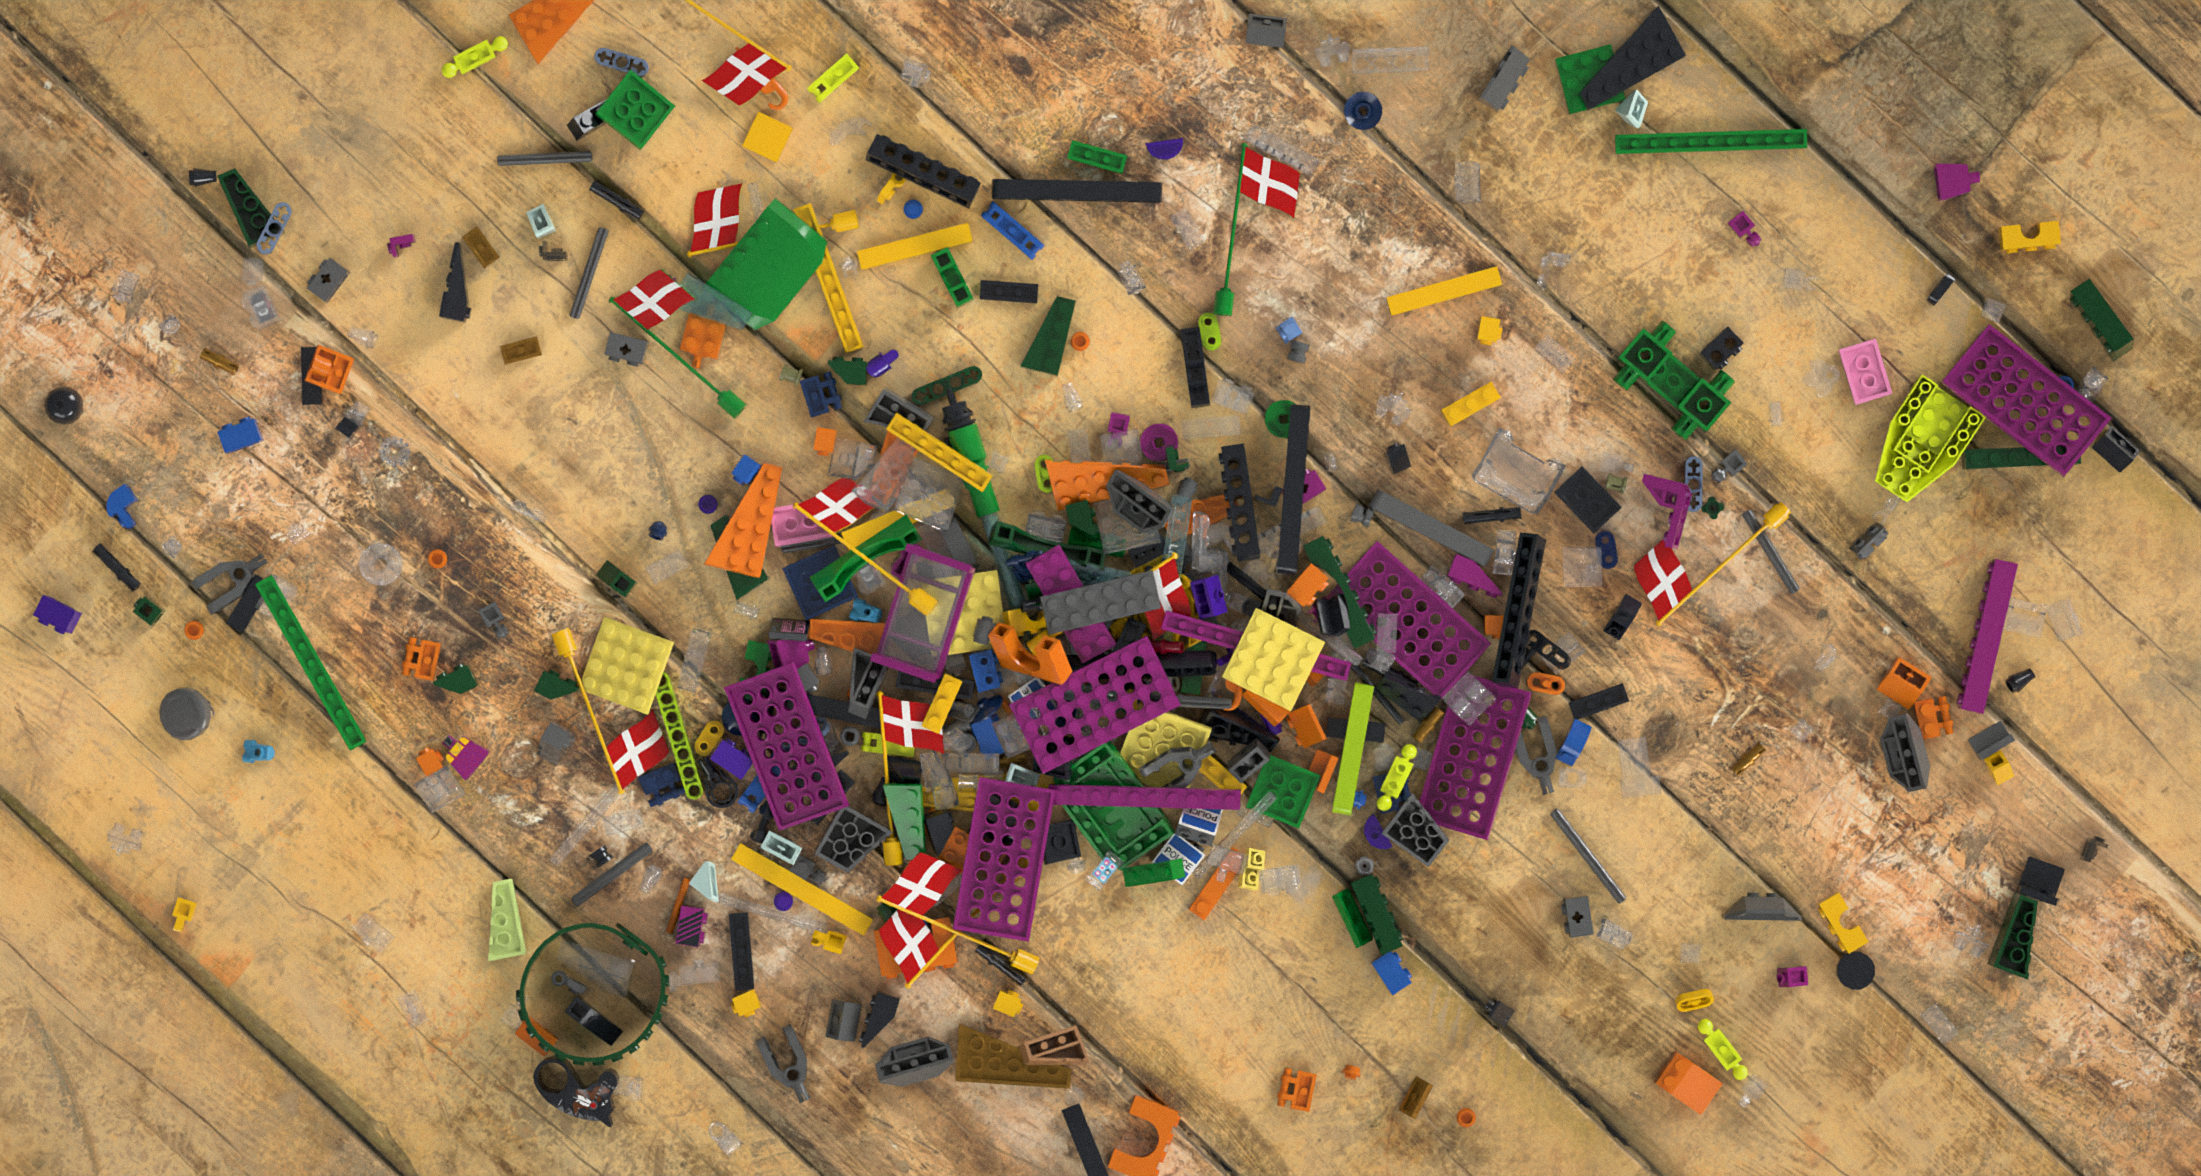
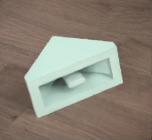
(1633, 109)
(540, 221)
(1021, 775)
(781, 847)
(706, 881)

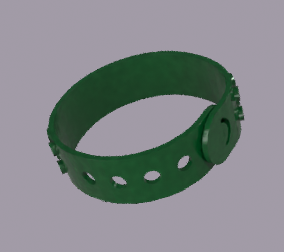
(631, 942)

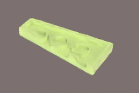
(506, 929)

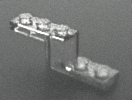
(1204, 558)

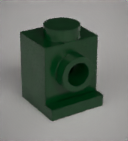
(140, 607)

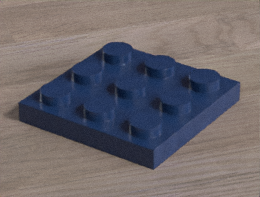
(805, 592)

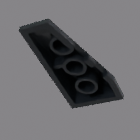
(456, 300)
(1236, 727)

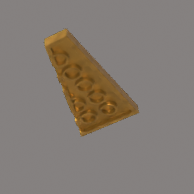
(997, 1062)

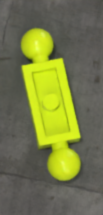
(474, 57)
(1396, 777)
(1722, 1049)

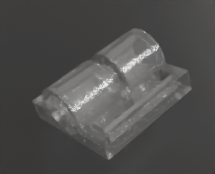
(1469, 698)

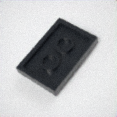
(1587, 500)

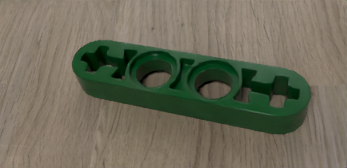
(945, 382)

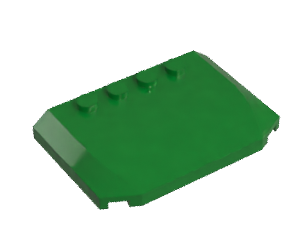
(770, 264)
(1122, 830)

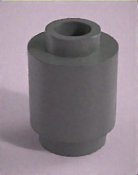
(982, 630)

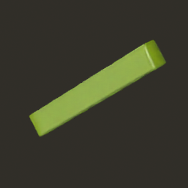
(677, 745)
(1352, 749)

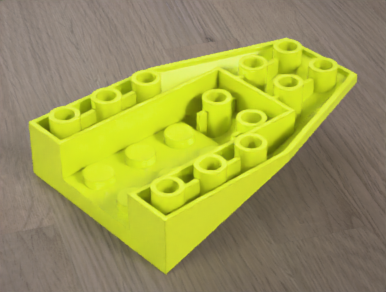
(1925, 439)

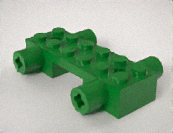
(1673, 380)

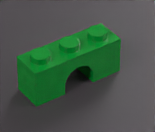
(952, 277)
(760, 654)
(1153, 872)

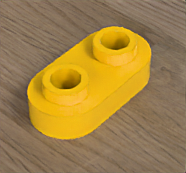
(709, 738)
(1694, 1000)

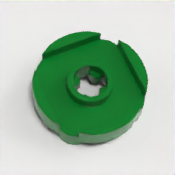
(1272, 418)

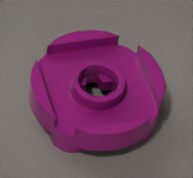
(1155, 432)

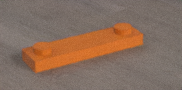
(1211, 893)

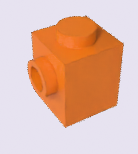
(825, 441)
(1493, 625)
(430, 761)

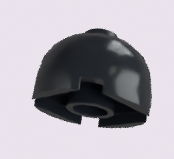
(63, 405)

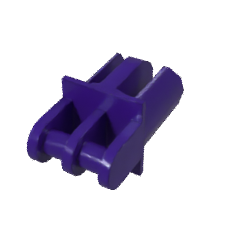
(881, 363)

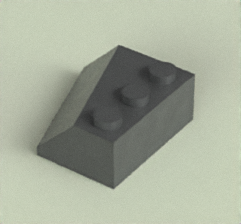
(1504, 79)
(1416, 831)
(849, 838)

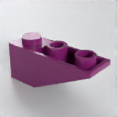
(1469, 572)

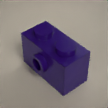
(1208, 597)
(57, 614)
(731, 758)

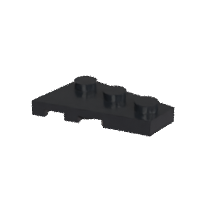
(1412, 700)

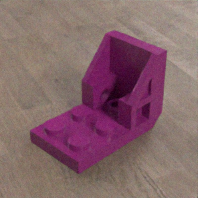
(1663, 492)

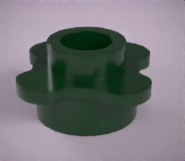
(1717, 507)

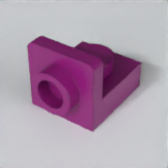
(404, 242)
(1792, 976)

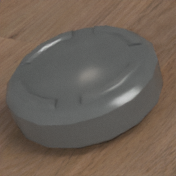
(185, 713)

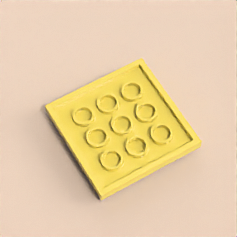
(981, 600)
(1273, 659)
(626, 665)
(1157, 737)

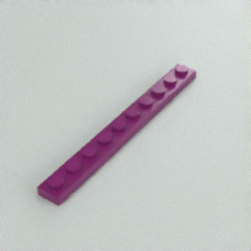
(1229, 638)
(1146, 797)

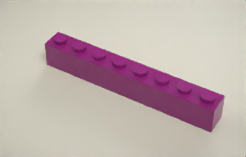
(1987, 636)

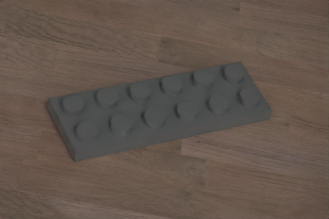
(1100, 602)

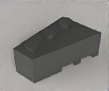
(891, 403)
(864, 683)
(555, 742)

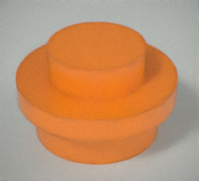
(1080, 341)
(437, 558)
(194, 630)
(1351, 1072)
(1466, 1117)

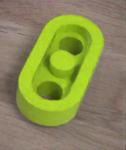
(1209, 331)
(1042, 473)

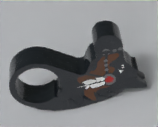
(576, 1099)

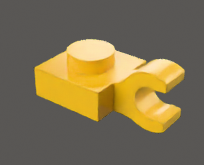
(888, 190)
(183, 911)
(831, 941)

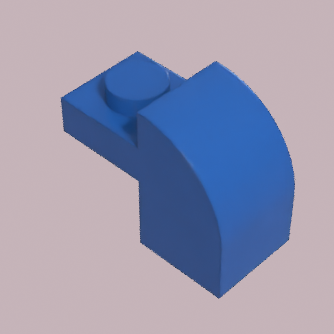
(117, 504)
(1573, 742)

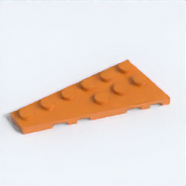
(1088, 479)
(746, 535)

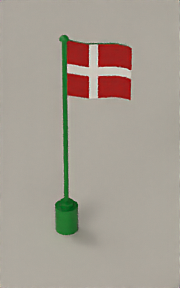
(1268, 184)
(653, 302)

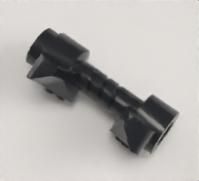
(759, 835)

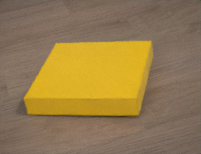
(767, 137)

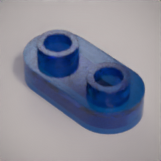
(1607, 549)

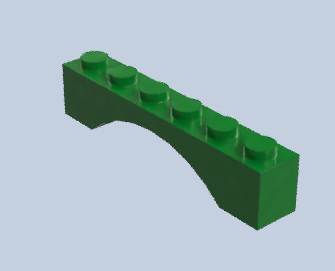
(834, 577)

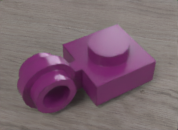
(1742, 225)

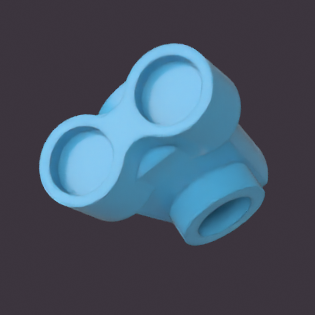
(865, 611)
(257, 752)

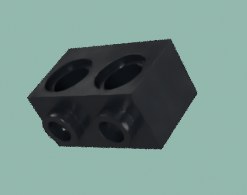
(1718, 345)

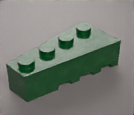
(247, 207)
(2102, 320)
(1049, 344)
(740, 583)
(1376, 913)
(2015, 937)

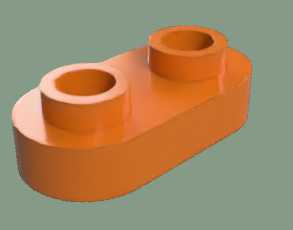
(1545, 683)

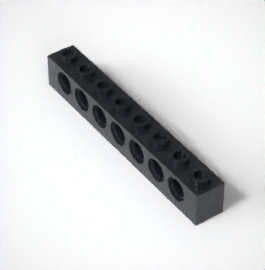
(1519, 610)

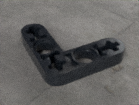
(1538, 647)

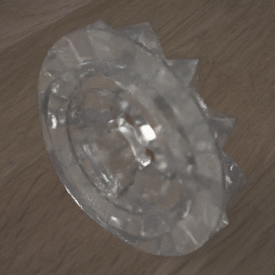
(385, 450)

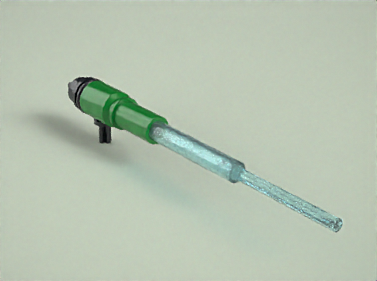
(966, 440)

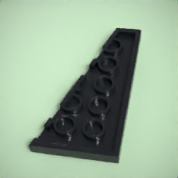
(1641, 55)

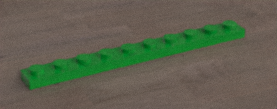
(1711, 141)
(310, 662)

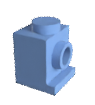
(1288, 330)

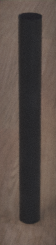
(1380, 697)

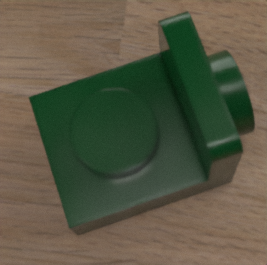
(1172, 456)

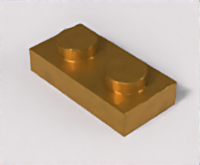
(480, 247)
(521, 350)
(1415, 1097)

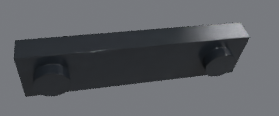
(741, 951)

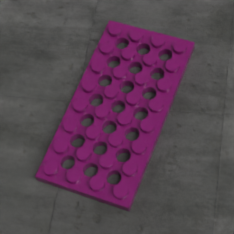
(2028, 413)
(1435, 605)
(1115, 727)
(808, 728)
(1479, 767)
(1034, 854)

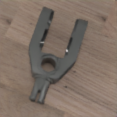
(241, 584)
(1179, 755)
(1549, 759)
(800, 1067)

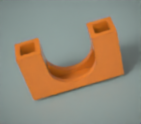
(1048, 663)
(1270, 710)
(946, 958)
(1163, 1119)

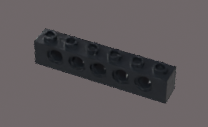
(927, 180)
(1251, 549)

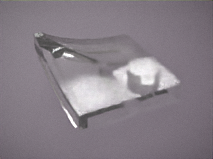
(1582, 566)

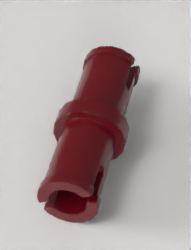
(1168, 646)

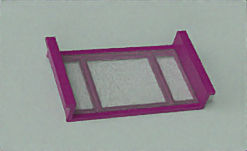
(917, 641)

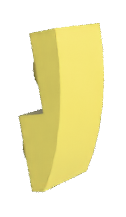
(1255, 863)

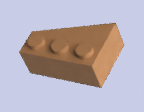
(1056, 1048)

